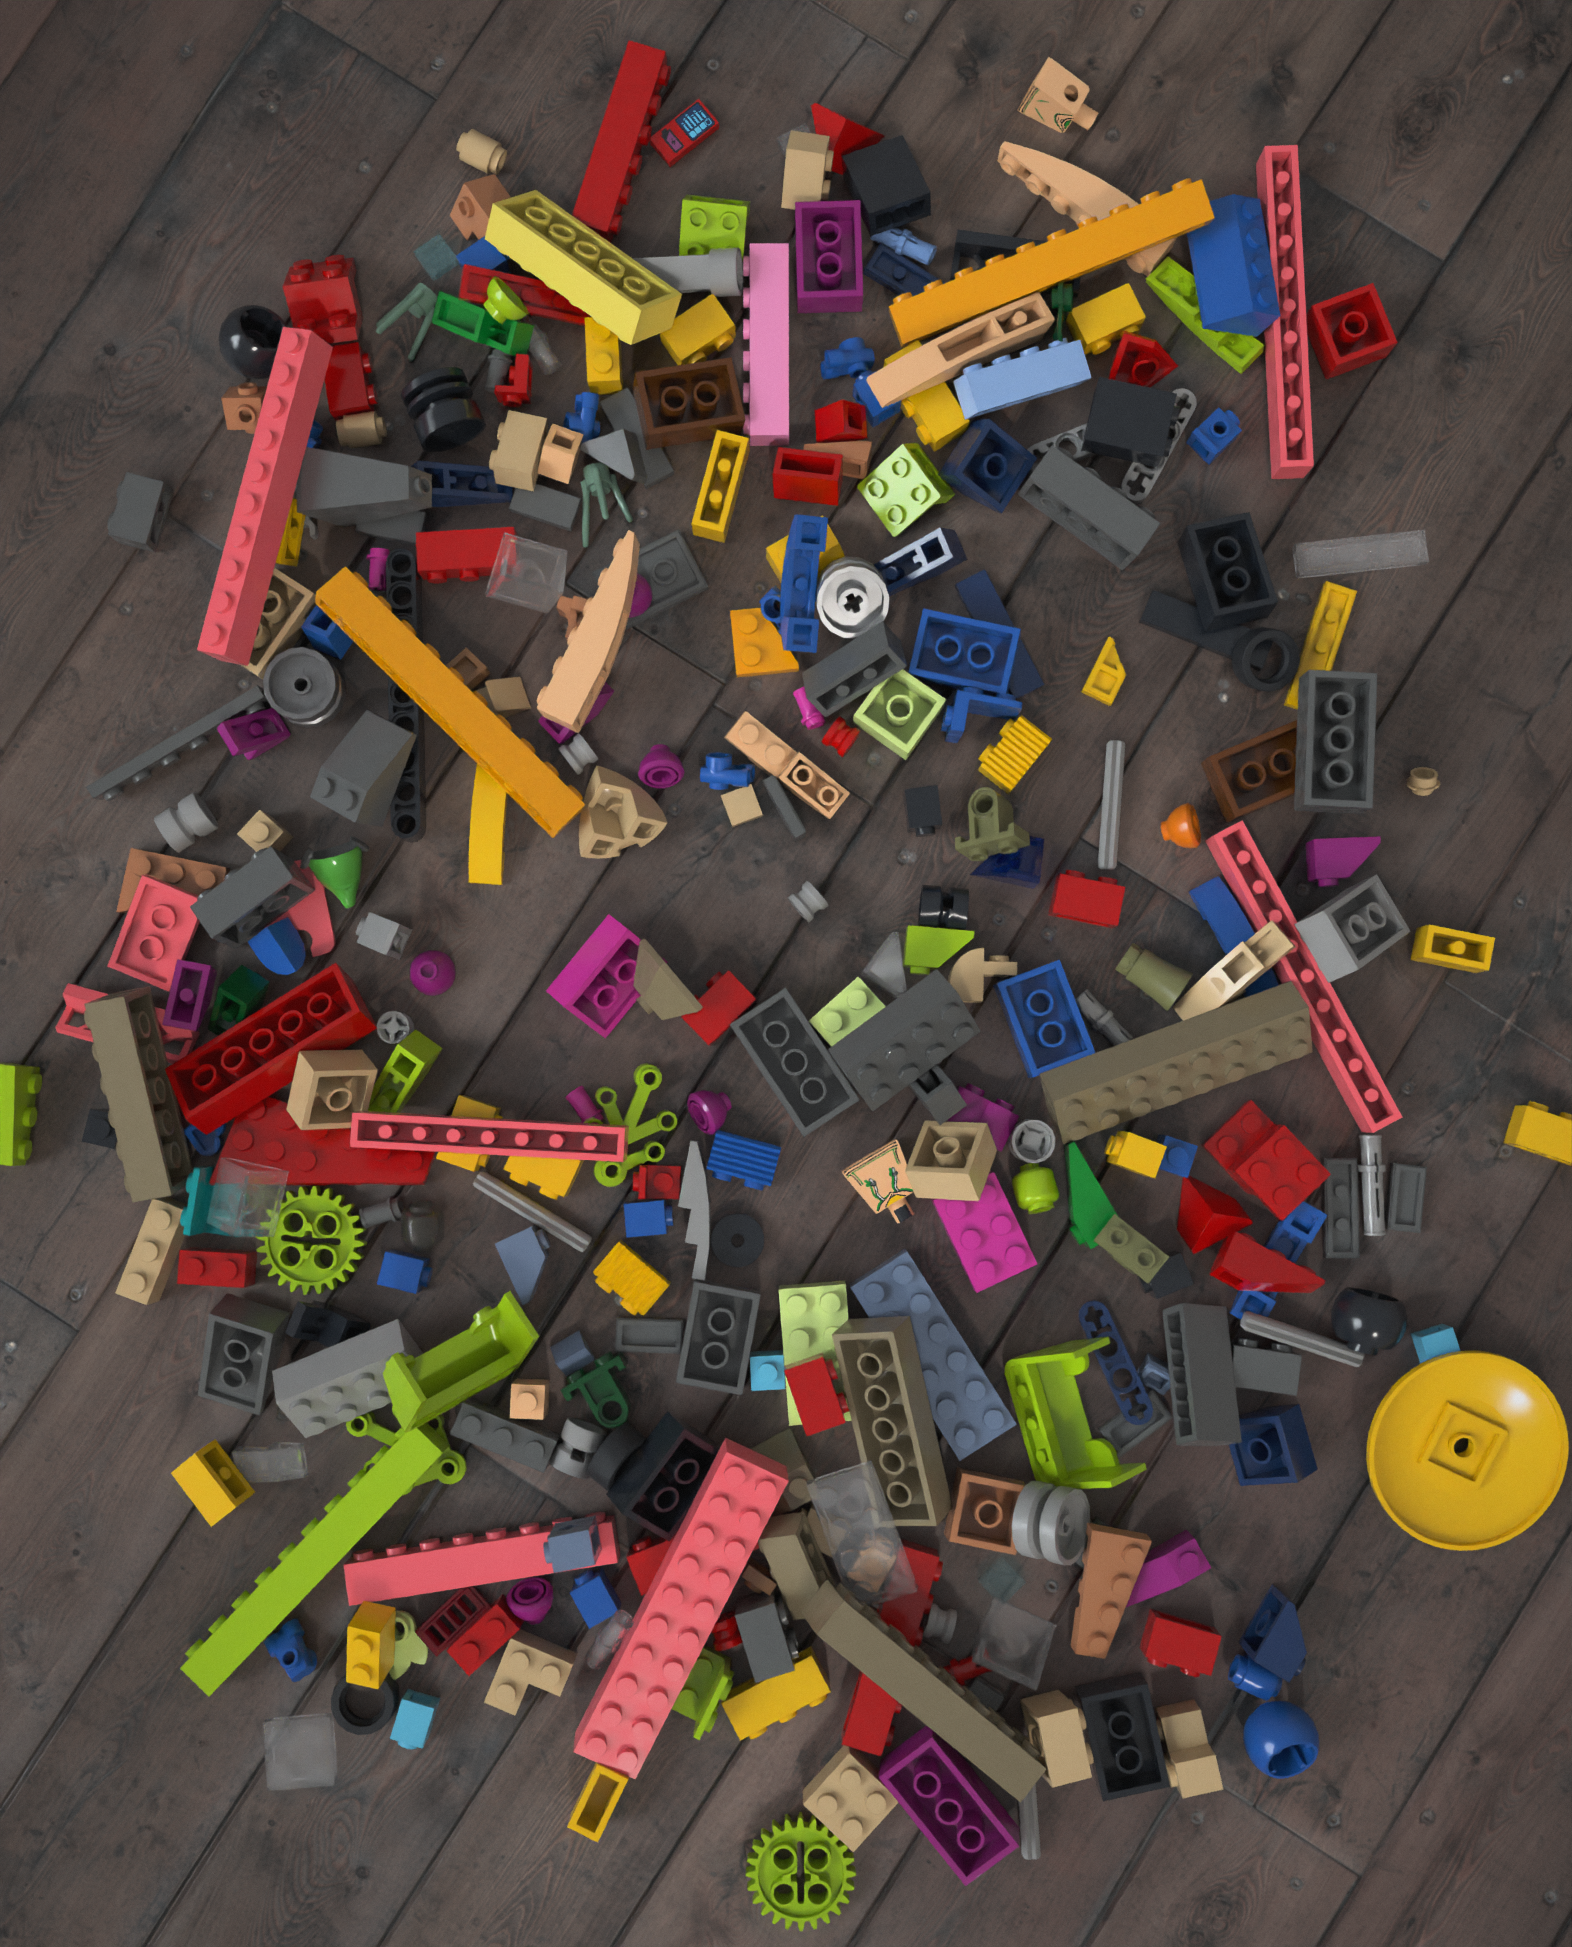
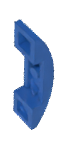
(799, 583)
(1228, 924)
(1290, 1239)

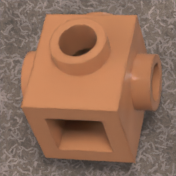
(243, 406)

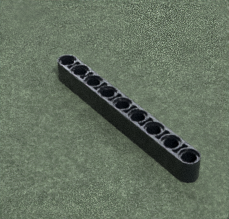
(400, 712)

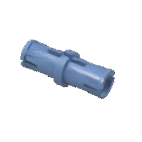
(906, 244)

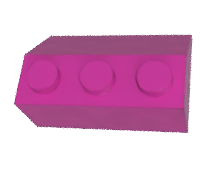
(600, 977)

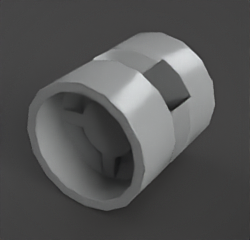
(183, 824)
(1031, 1141)
(578, 1435)

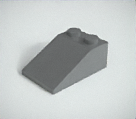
(365, 770)
(241, 1352)

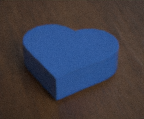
(206, 1144)

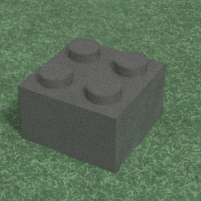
(765, 1634)

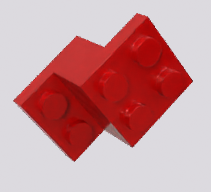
(324, 298)
(1265, 1160)

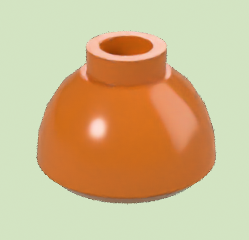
(1182, 827)

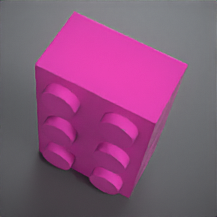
(986, 1236)

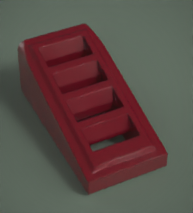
(428, 1635)

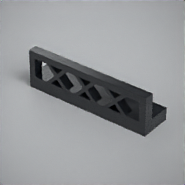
(986, 246)

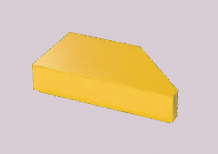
(1106, 675)

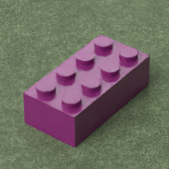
(949, 1804)

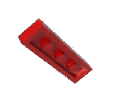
(533, 293)

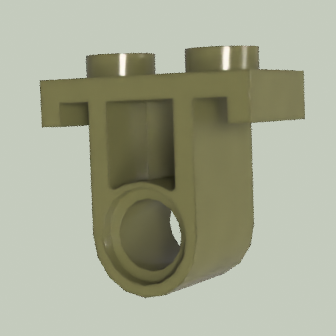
(992, 829)
(1131, 1249)

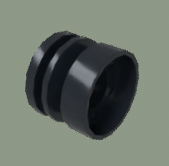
(443, 409)

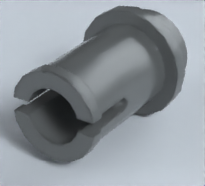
(498, 369)
(382, 1212)

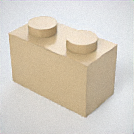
(806, 169)
(519, 450)

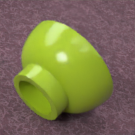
(503, 302)

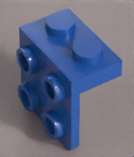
(973, 701)

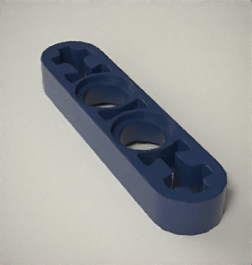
(1119, 1360)

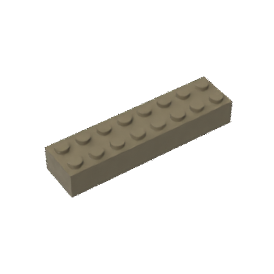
(1177, 1062)
(924, 1688)

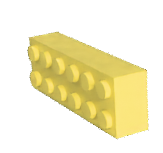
(582, 266)

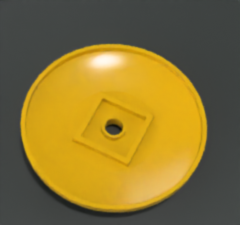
(1502, 1477)

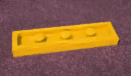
(1323, 634)

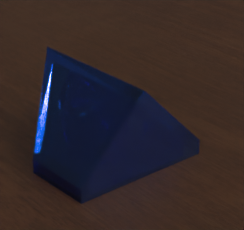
(1017, 868)

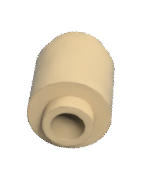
(481, 152)
(361, 429)

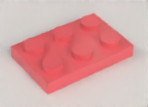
(155, 932)

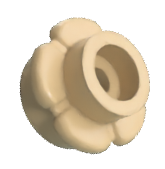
(1423, 781)

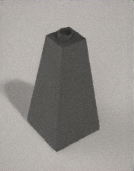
(358, 489)

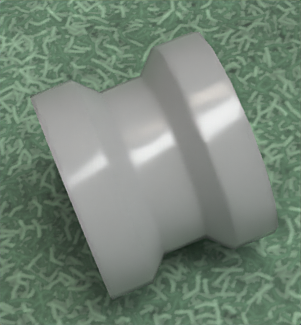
(578, 753)
(808, 901)
(388, 1026)
(940, 1623)

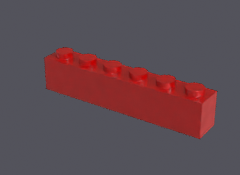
(621, 138)
(872, 1708)

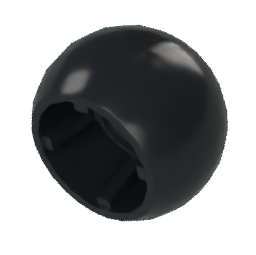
(251, 340)
(1368, 1320)

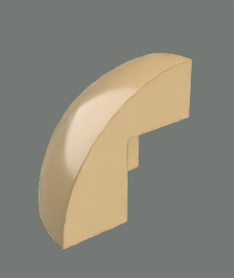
(616, 815)

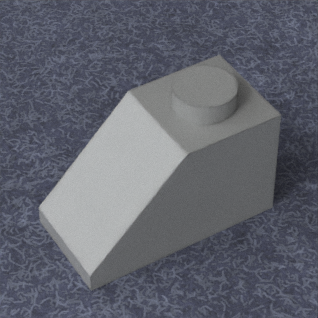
(383, 935)

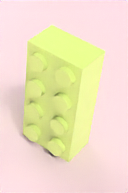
(808, 1320)

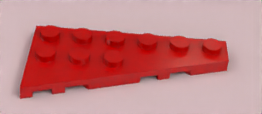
(319, 1156)

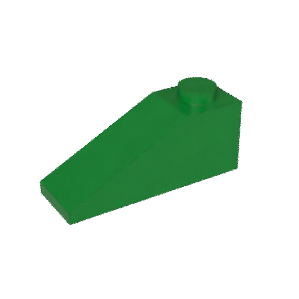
(1086, 1199)

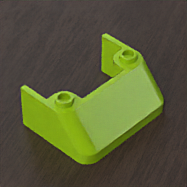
(460, 1366)
(1056, 1422)

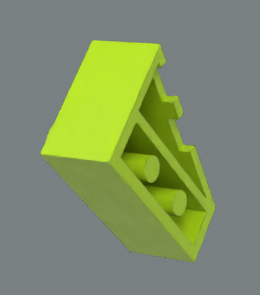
(17, 1111)

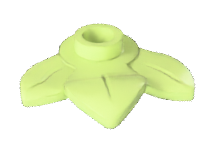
(408, 1646)

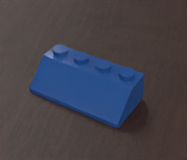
(1234, 268)

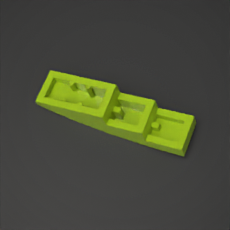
(1178, 291)

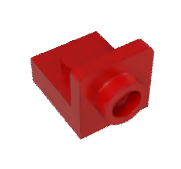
(520, 383)
(657, 1182)

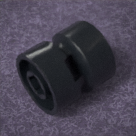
(931, 907)

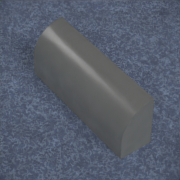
(1201, 1375)

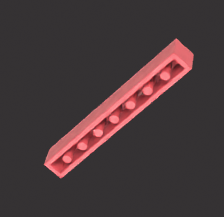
(489, 1136)
(462, 1561)

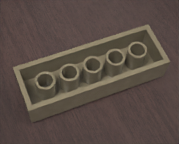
(139, 1093)
(893, 1416)

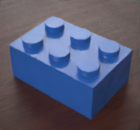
(964, 653)
(1044, 1018)

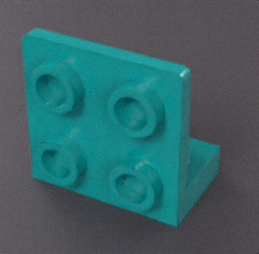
(200, 1195)

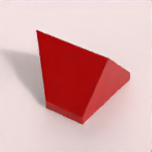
(844, 133)
(1140, 361)
(1207, 1215)

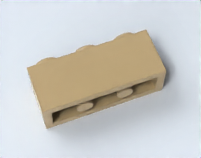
(153, 1252)

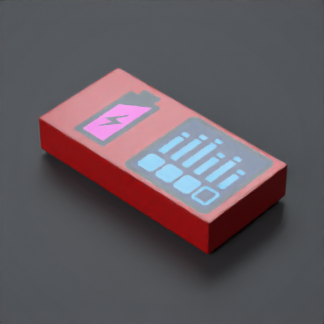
(684, 133)

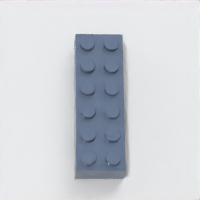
(956, 1386)

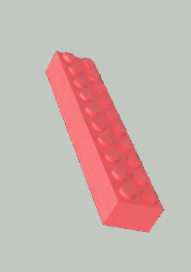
(680, 1608)

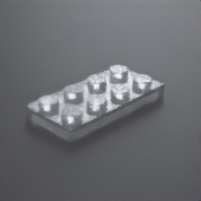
(862, 1534)

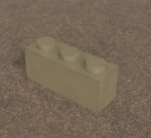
(794, 1560)

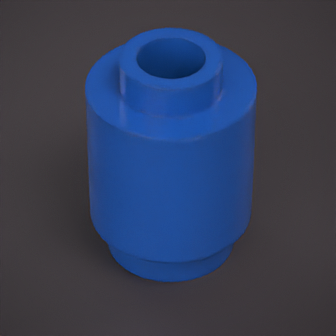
(1254, 1678)

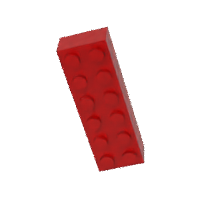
(264, 1048)

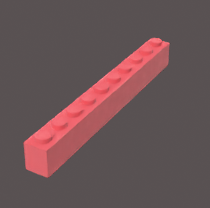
(1287, 336)
(265, 496)
(1329, 1023)

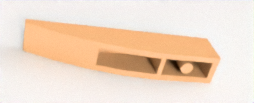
(1075, 194)
(964, 346)
(594, 643)

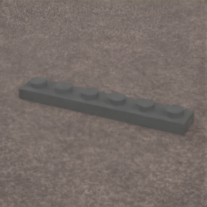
(168, 751)

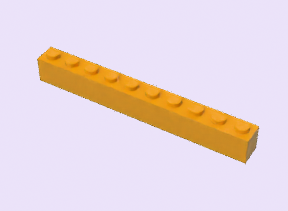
(1045, 265)
(448, 701)

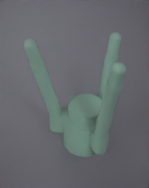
(418, 302)
(598, 482)

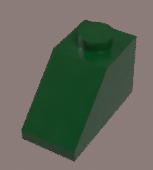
(237, 999)

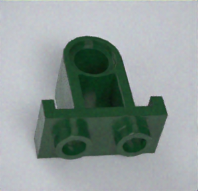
(599, 1387)

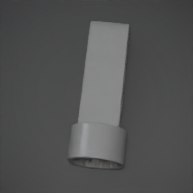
(715, 273)

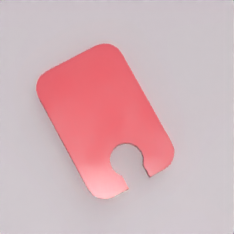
(313, 916)

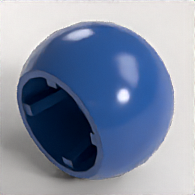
(1281, 1739)

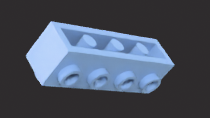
(1021, 379)

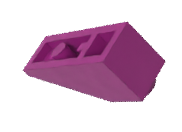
(1169, 1567)

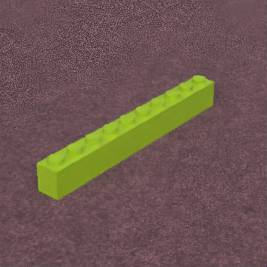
(313, 1557)

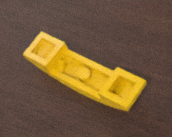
(487, 830)

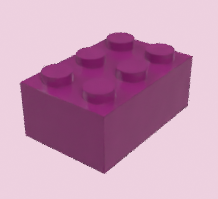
(829, 256)

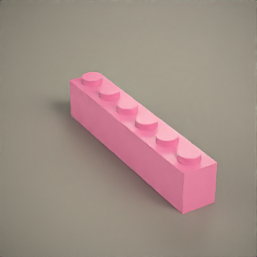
(768, 344)

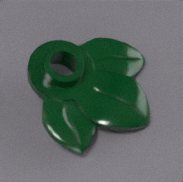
(1063, 301)

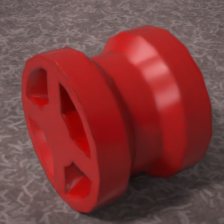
(841, 736)
(726, 1632)

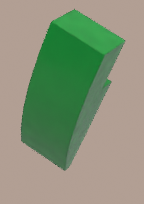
(477, 324)

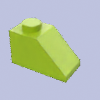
(931, 947)

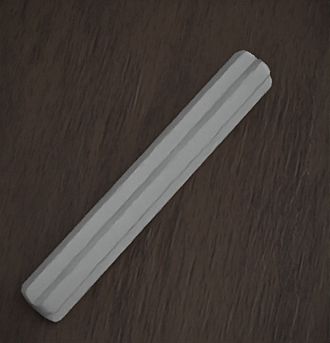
(1111, 805)
(532, 1211)
(1300, 1338)

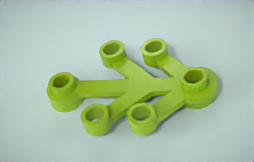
(631, 1120)
(435, 1471)

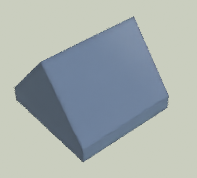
(572, 1353)
(1154, 1374)

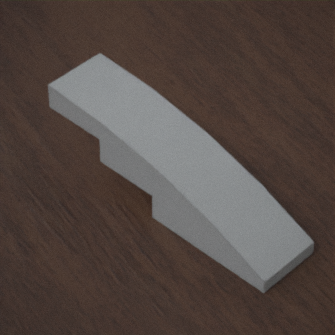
(696, 1197)

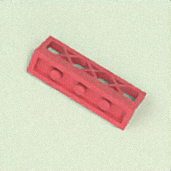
(77, 996)

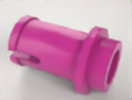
(377, 568)
(811, 715)
(584, 1105)

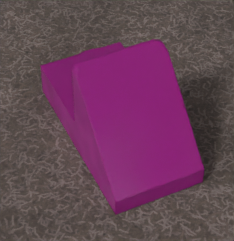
(253, 733)

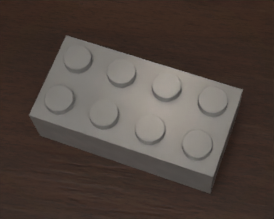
(341, 1379)

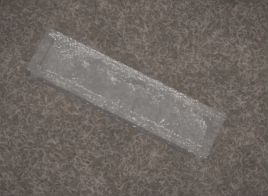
(1360, 554)

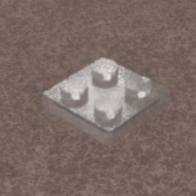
(300, 1751)

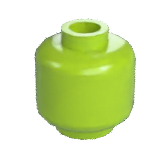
(1035, 1188)

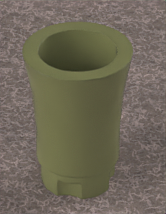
(1154, 975)

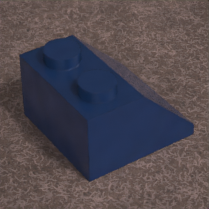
(987, 465)
(1273, 1447)
(1276, 1636)

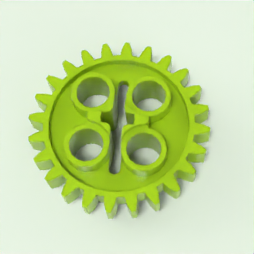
(309, 1269)
(770, 1871)

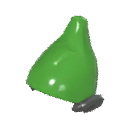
(338, 868)

